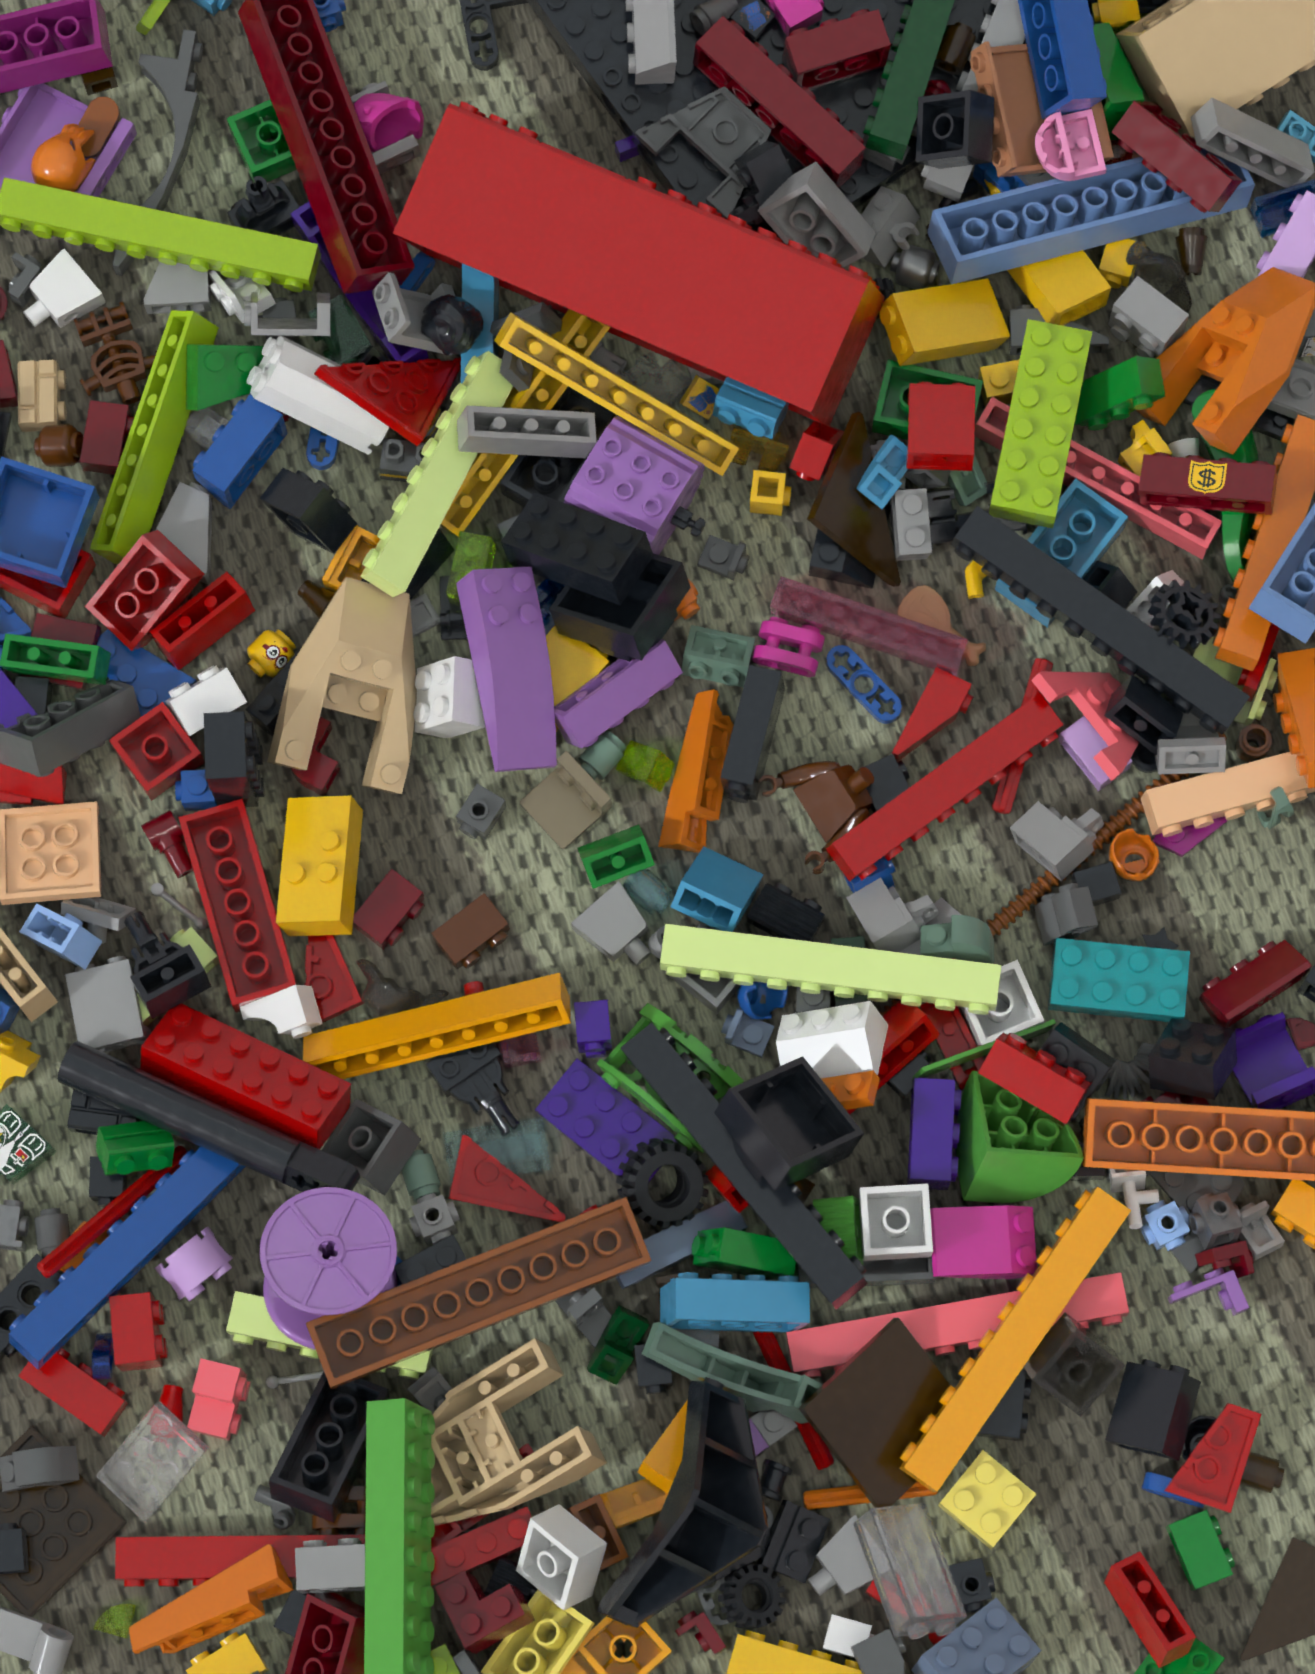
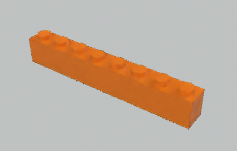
(1245, 630)

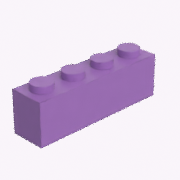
(614, 694)

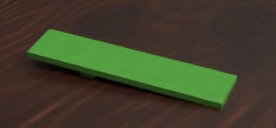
(979, 1051)

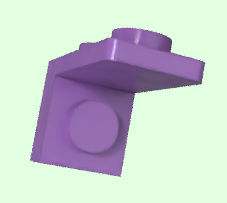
(1230, 1296)

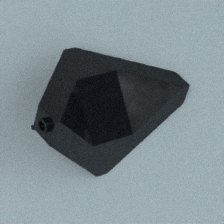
(710, 1516)

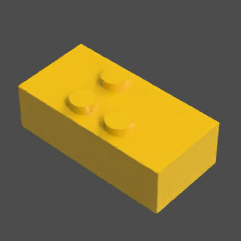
(319, 866)

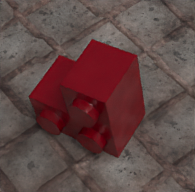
(482, 1619)

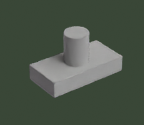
(99, 914)

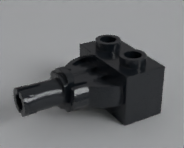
(266, 207)
(165, 973)
(473, 1076)

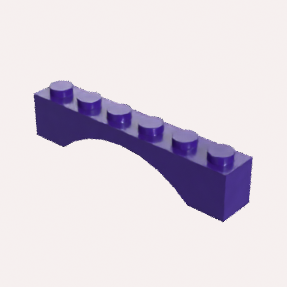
(361, 302)

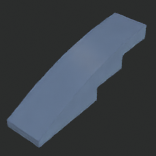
(675, 1243)

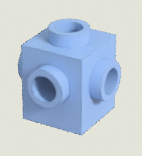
(1156, 1234)

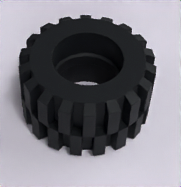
(687, 1190)

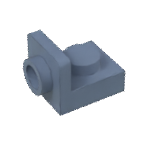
(747, 1033)

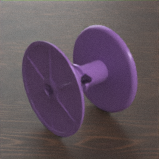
(325, 1257)

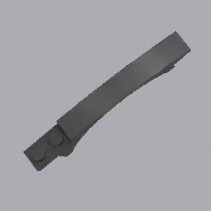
(178, 86)

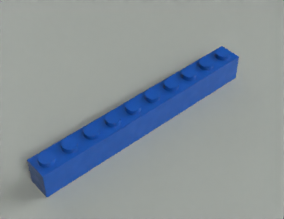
(121, 1254)

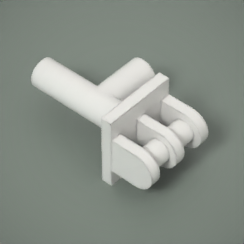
(1129, 1182)

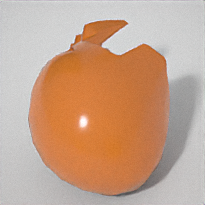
(60, 165)

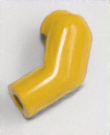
(974, 579)

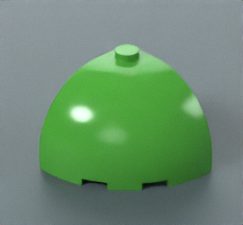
(1010, 1146)

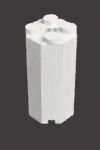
(289, 385)

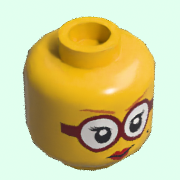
(270, 653)

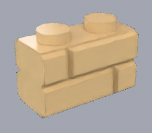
(40, 394)

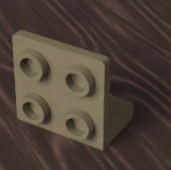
(566, 802)

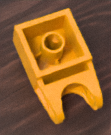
(598, 1650)

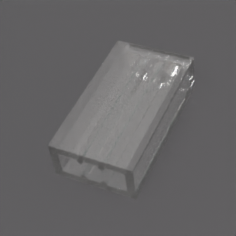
(910, 1570)

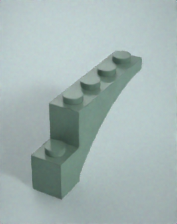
(756, 1383)

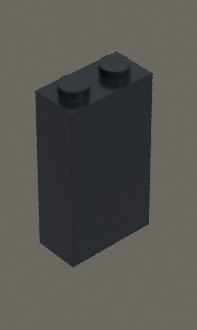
(752, 733)

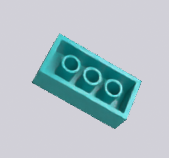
(1118, 980)

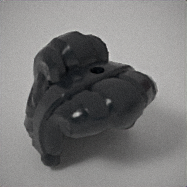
(452, 324)

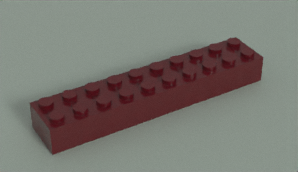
(326, 142)

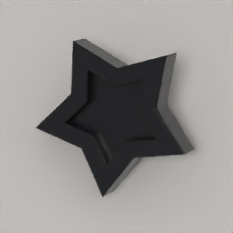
(1159, 940)

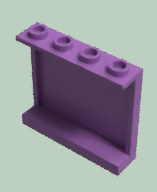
(41, 115)

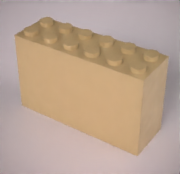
(1218, 51)

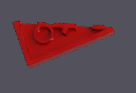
(330, 977)
(488, 1183)

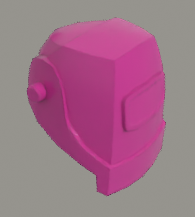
(388, 118)

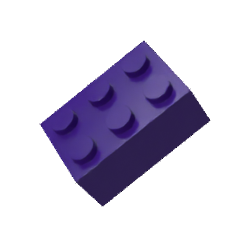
(933, 1133)

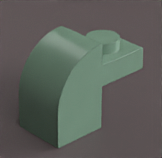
(961, 939)

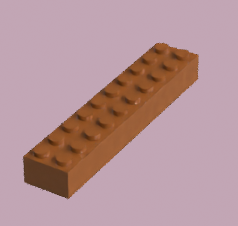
(479, 1292)

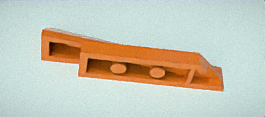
(215, 1605)

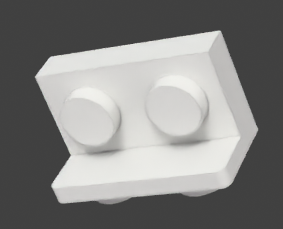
(236, 291)

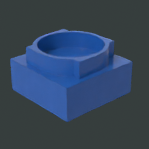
(42, 521)

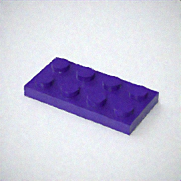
(599, 1117)

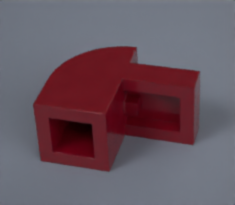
(320, 769)

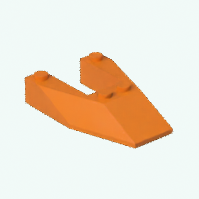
(1246, 346)

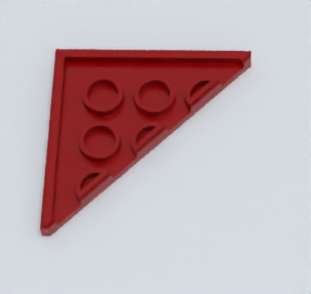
(396, 392)

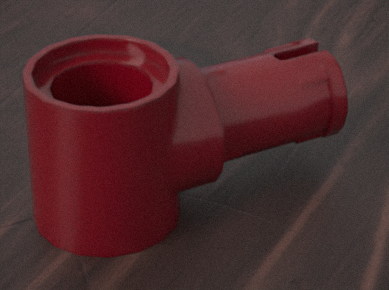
(167, 838)

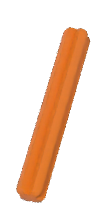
(852, 1495)

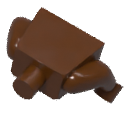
(832, 798)

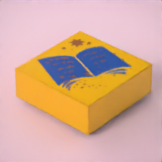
(700, 397)

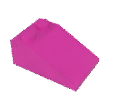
(983, 1242)

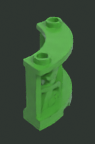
(721, 1077)

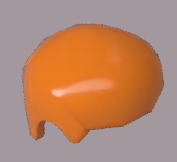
(1129, 843)

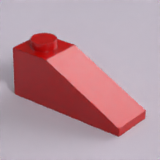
(935, 710)

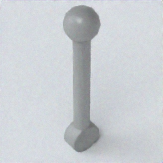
(158, 890)
(272, 1381)

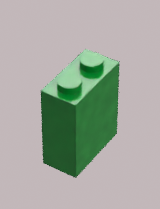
(742, 1253)

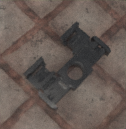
(944, 525)

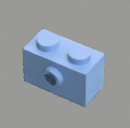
(61, 935)

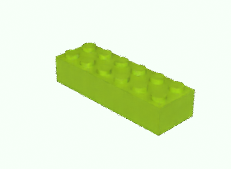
(1040, 423)

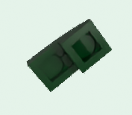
(616, 1344)

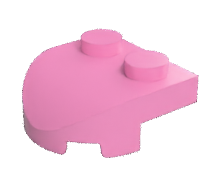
(1070, 146)

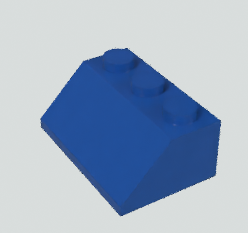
(239, 450)

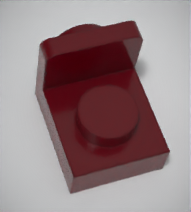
(1234, 1255)
(707, 1637)

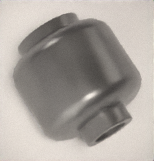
(915, 267)

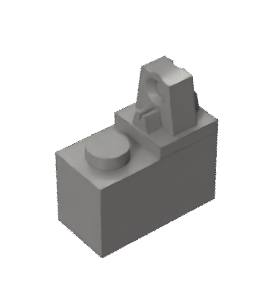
(1056, 840)
(888, 919)

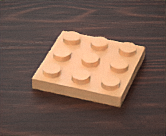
(50, 853)

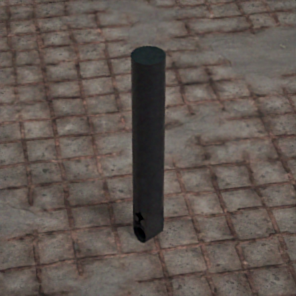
(202, 1121)

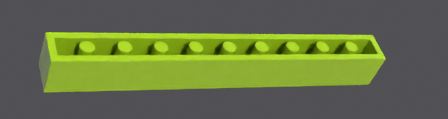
(158, 235)

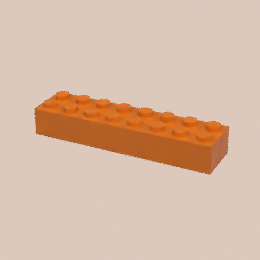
(1199, 1139)

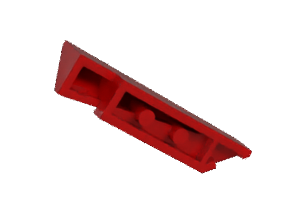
(23, 787)

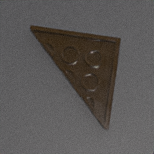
(848, 514)
(1289, 1605)

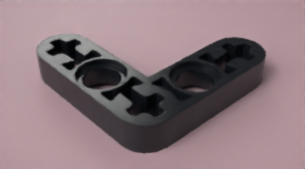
(482, 10)

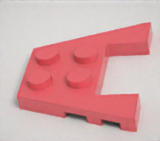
(1092, 695)

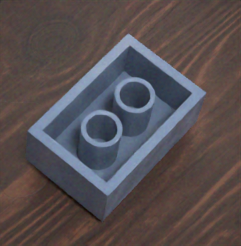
(981, 1645)

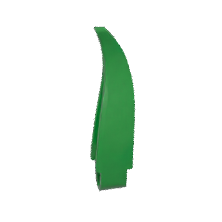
(1235, 525)

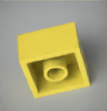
(987, 1499)

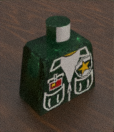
(20, 1146)

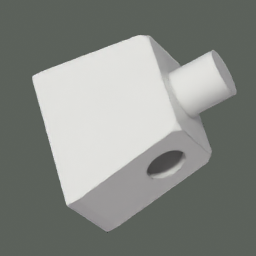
(62, 292)

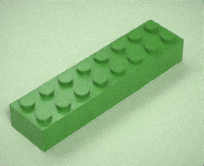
(398, 1538)

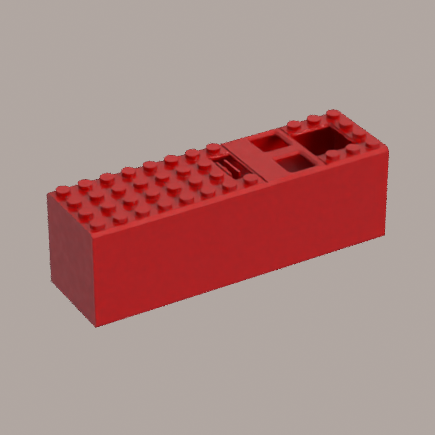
(641, 262)

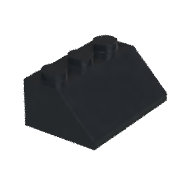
(836, 564)

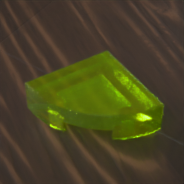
(116, 1620)

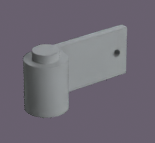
(34, 1641)

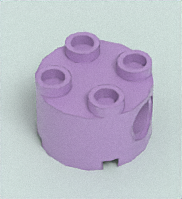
(195, 1264)

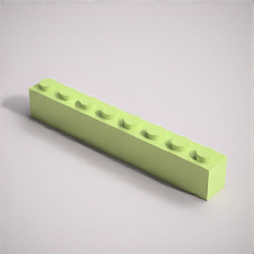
(432, 482)

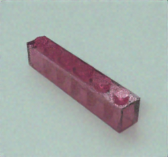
(868, 626)

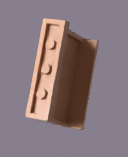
(1008, 77)

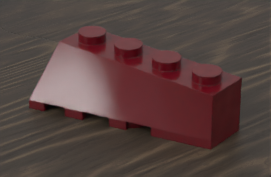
(1175, 156)

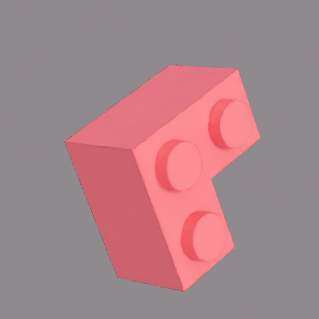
(217, 1399)

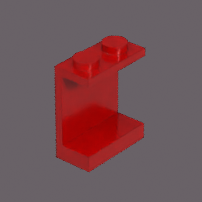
(941, 426)

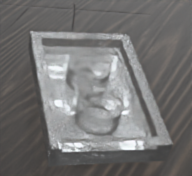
(152, 1461)

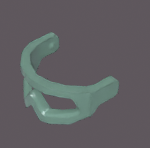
(1281, 806)

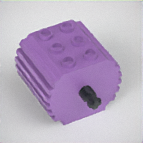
(638, 483)

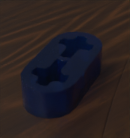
(103, 1357)

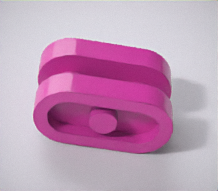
(778, 632)

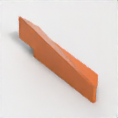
(697, 783)

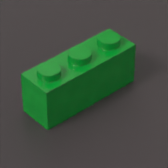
(1119, 392)
(55, 659)

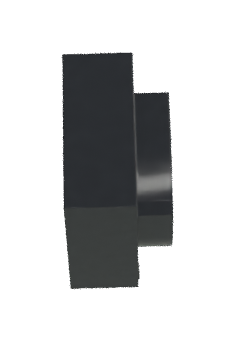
(633, 626)
(787, 1124)

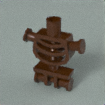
(122, 375)

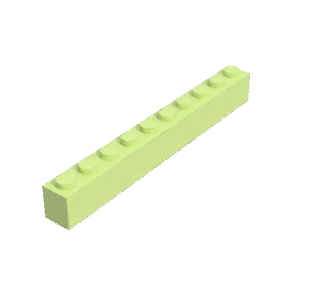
(830, 968)

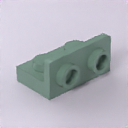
(717, 656)

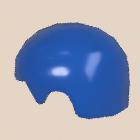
(750, 997)

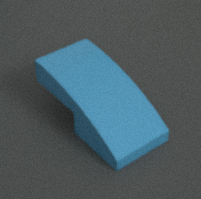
(884, 472)

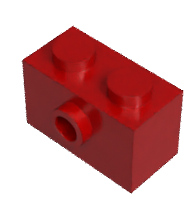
(815, 451)

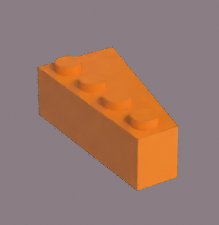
(1297, 705)

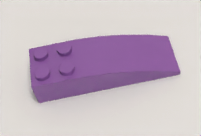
(510, 666)

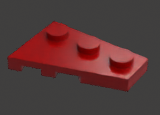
(1218, 1460)

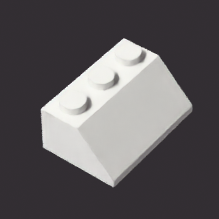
(834, 1039)

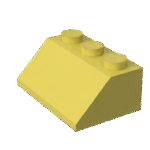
(543, 1644)

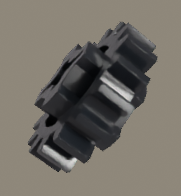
(1184, 614)

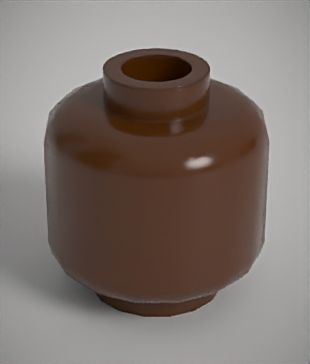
(59, 445)

